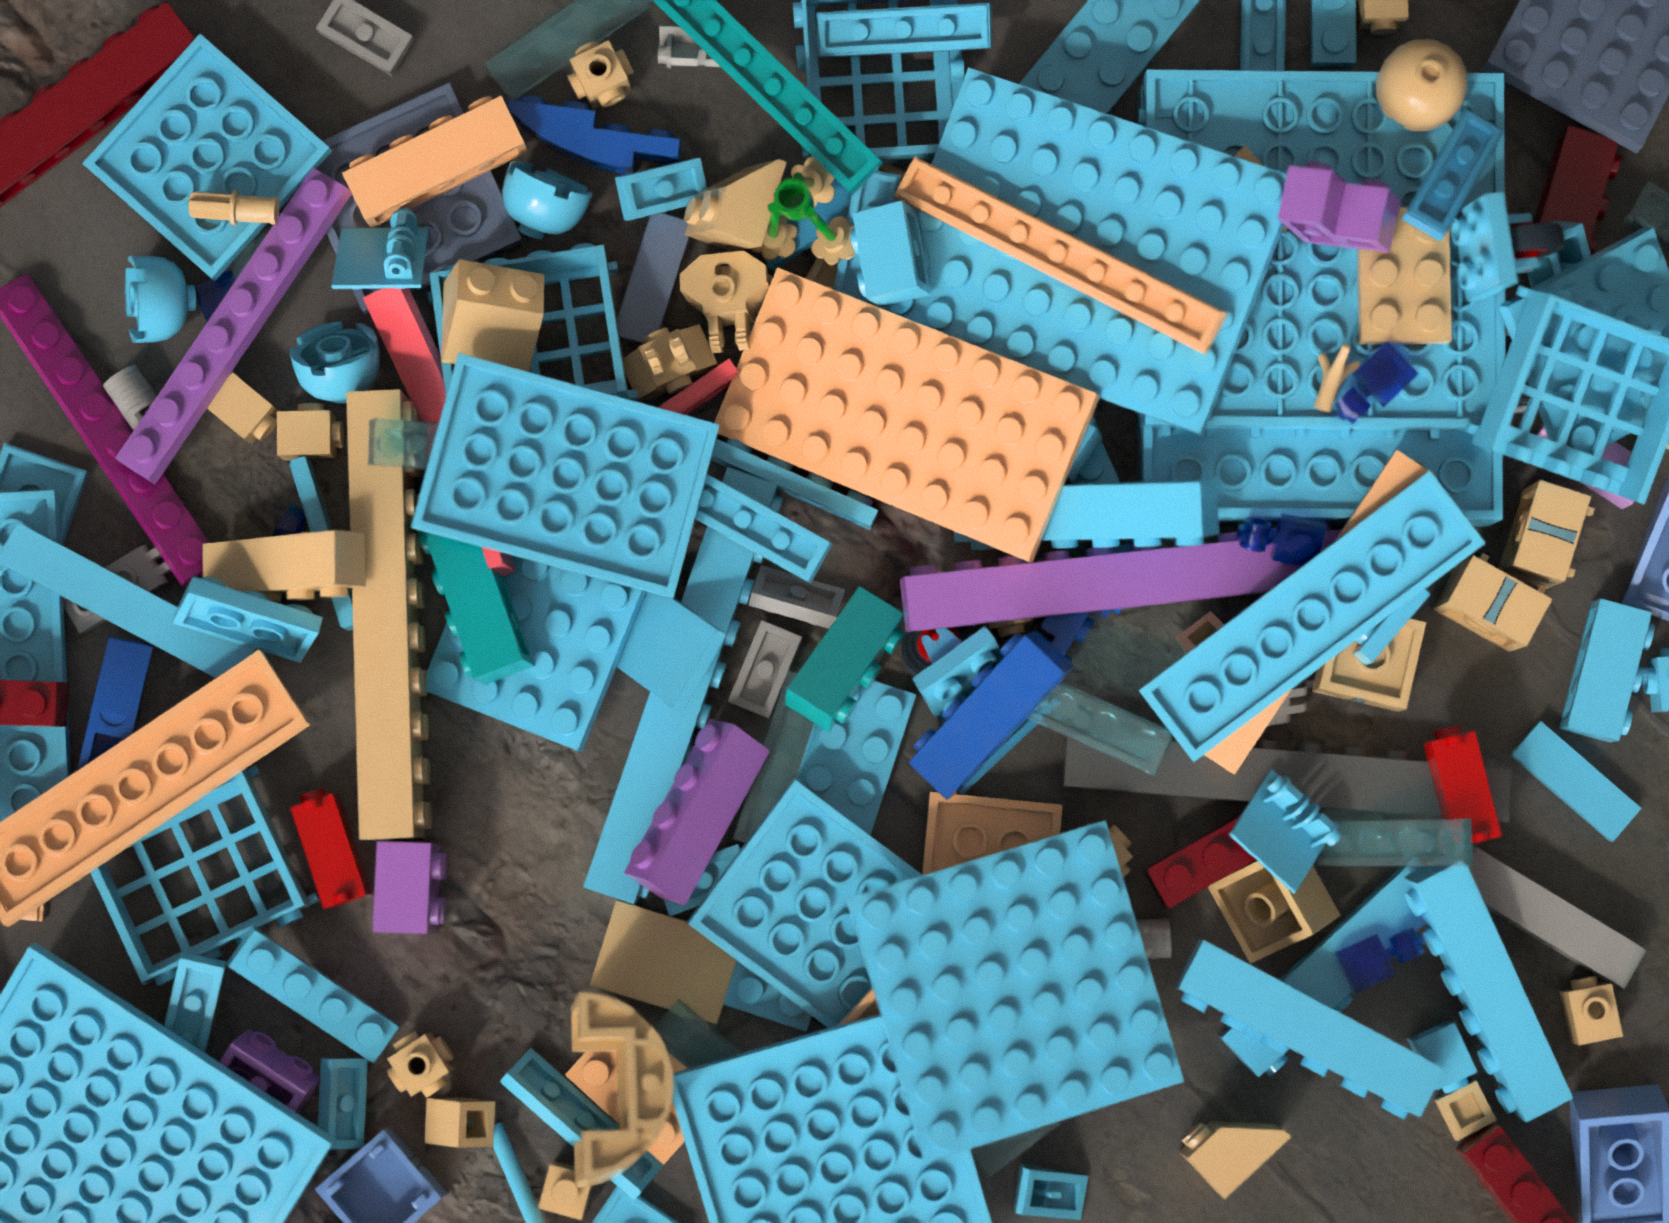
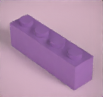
(696, 811)

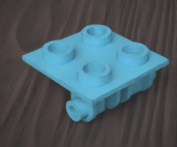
(382, 255)
(1284, 830)

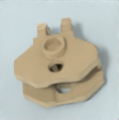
(726, 293)
(669, 362)

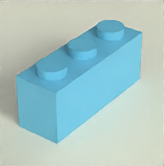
(1607, 671)

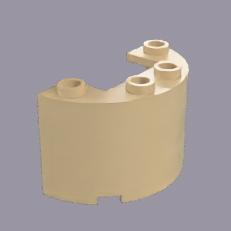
(642, 1081)

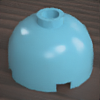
(543, 200)
(157, 298)
(336, 360)

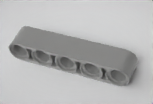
(1554, 921)

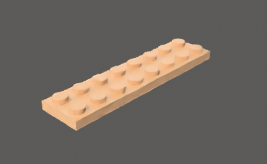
(143, 783)

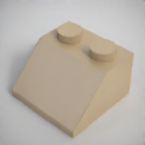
(735, 209)
(491, 314)
(1267, 914)
(1230, 1151)

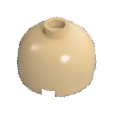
(1422, 84)

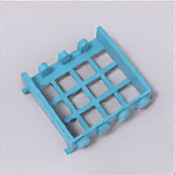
(947, 74)
(560, 267)
(1497, 434)
(282, 914)

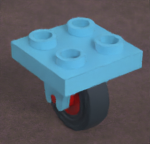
(1499, 245)
(947, 662)

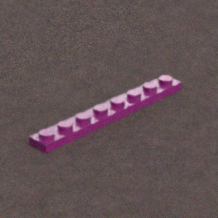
(100, 425)

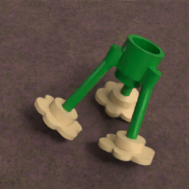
(796, 200)

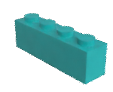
(479, 610)

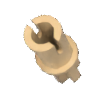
(234, 207)

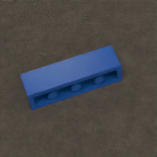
(990, 714)

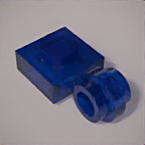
(1382, 377)
(1293, 542)
(1368, 962)

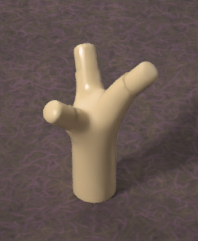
(1333, 377)

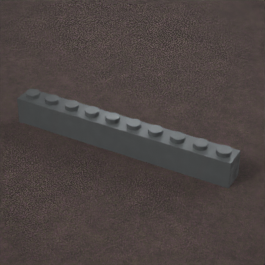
(1330, 780)

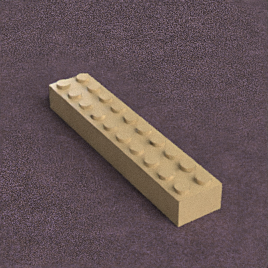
(387, 632)

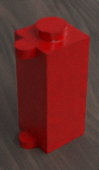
(1462, 781)
(330, 848)

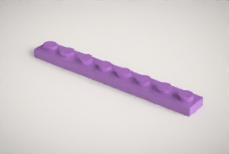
(233, 326)

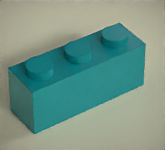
(845, 660)

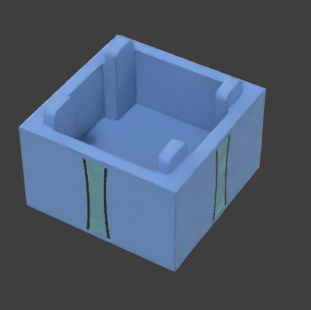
(382, 1184)

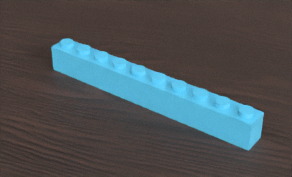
(666, 734)

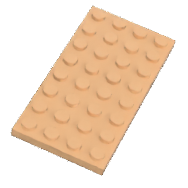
(906, 414)

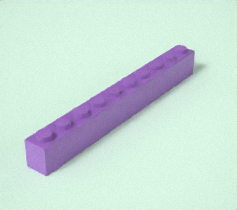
(1088, 583)

